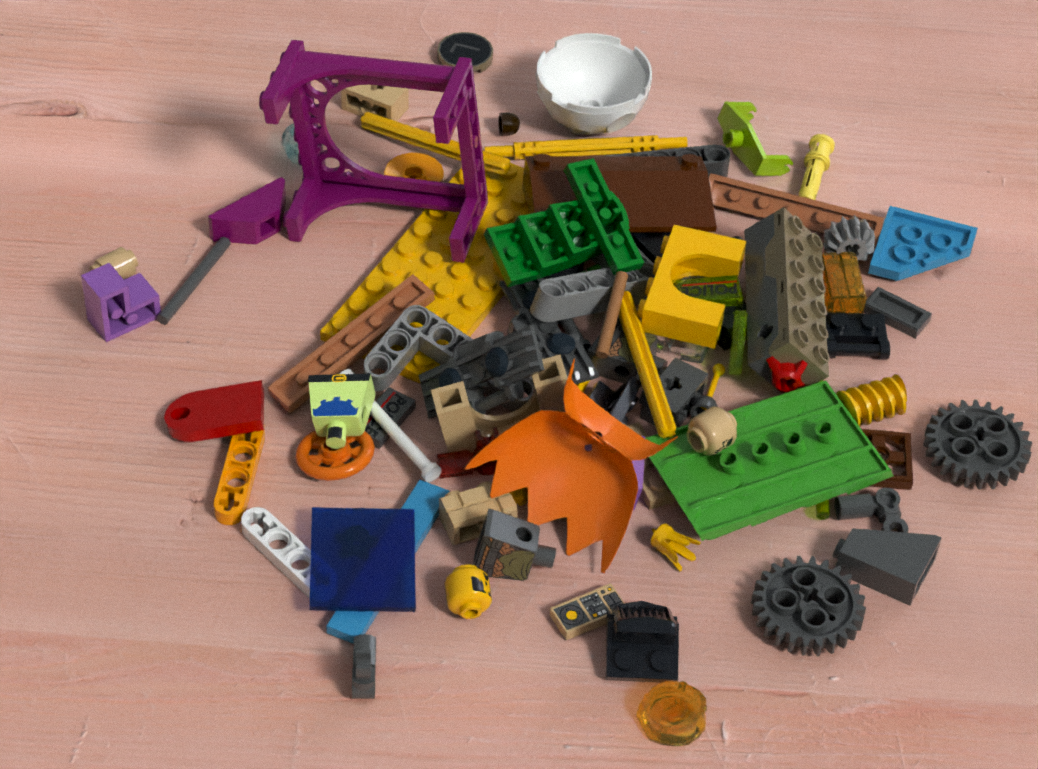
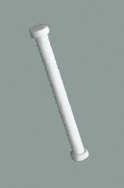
(429, 470)

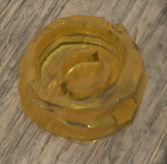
(673, 713)

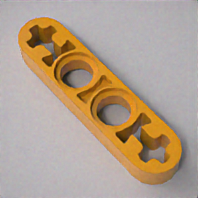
(237, 469)

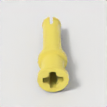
(816, 163)

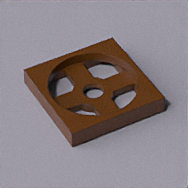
(902, 442)

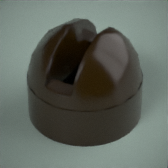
(508, 123)

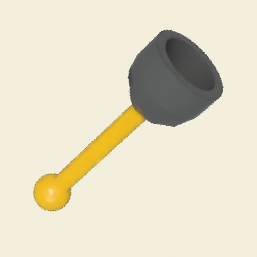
(705, 402)

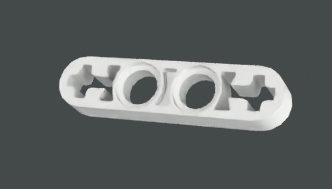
(282, 557)

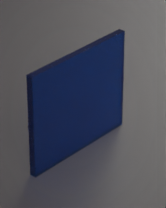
(362, 560)

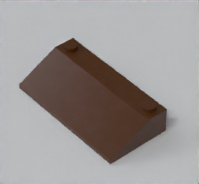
(651, 188)

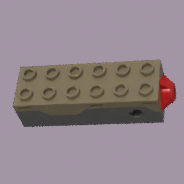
(785, 302)

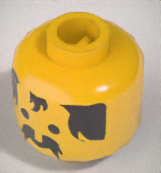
(468, 591)

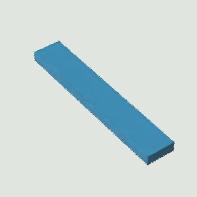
(425, 502)

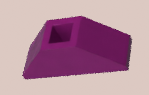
(252, 216)

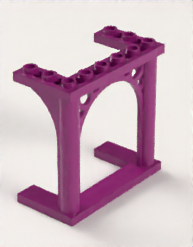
(332, 187)

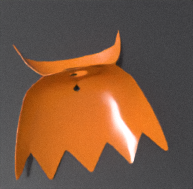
(563, 478)

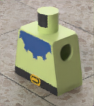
(340, 405)

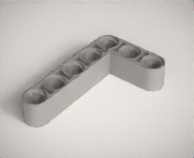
(586, 291)
(424, 340)

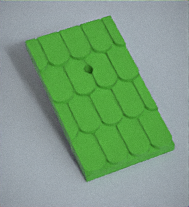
(784, 458)

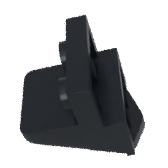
(642, 643)

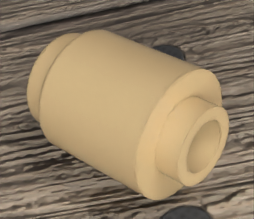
(121, 260)

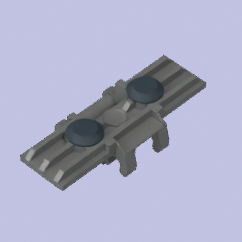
(549, 337)
(489, 357)

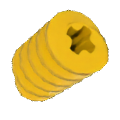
(875, 399)

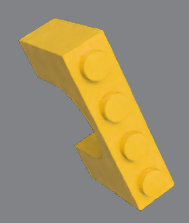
(688, 254)

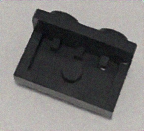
(619, 401)

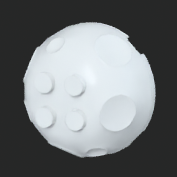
(593, 83)

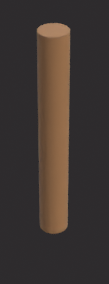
(611, 315)

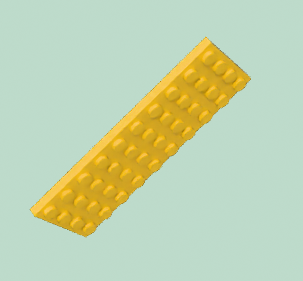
(461, 290)

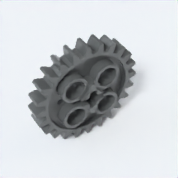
(977, 444)
(808, 605)

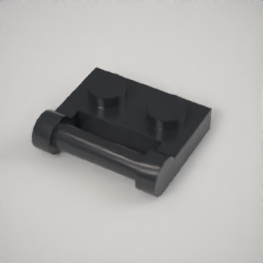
(857, 335)

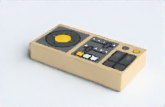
(585, 611)

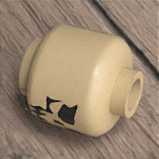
(712, 431)

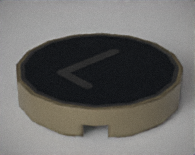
(467, 46)

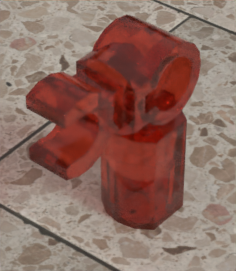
(454, 463)

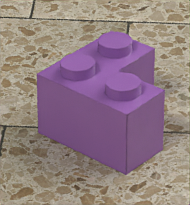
(116, 303)

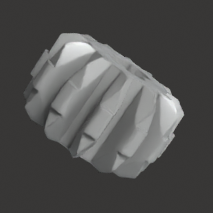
(850, 236)

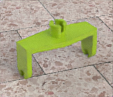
(744, 142)

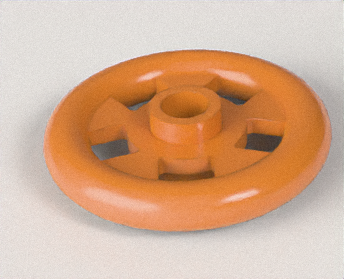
(335, 457)

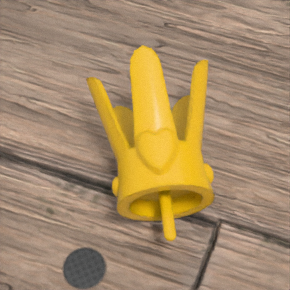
(669, 541)

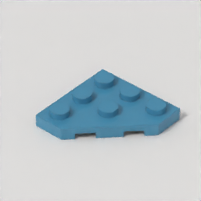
(918, 243)

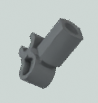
(883, 505)
(364, 667)

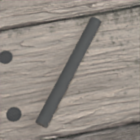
(193, 280)

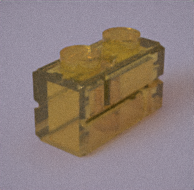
(843, 283)

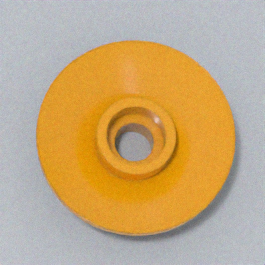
(415, 166)

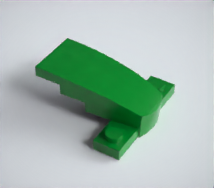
(567, 232)

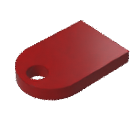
(217, 412)

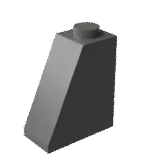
(888, 560)

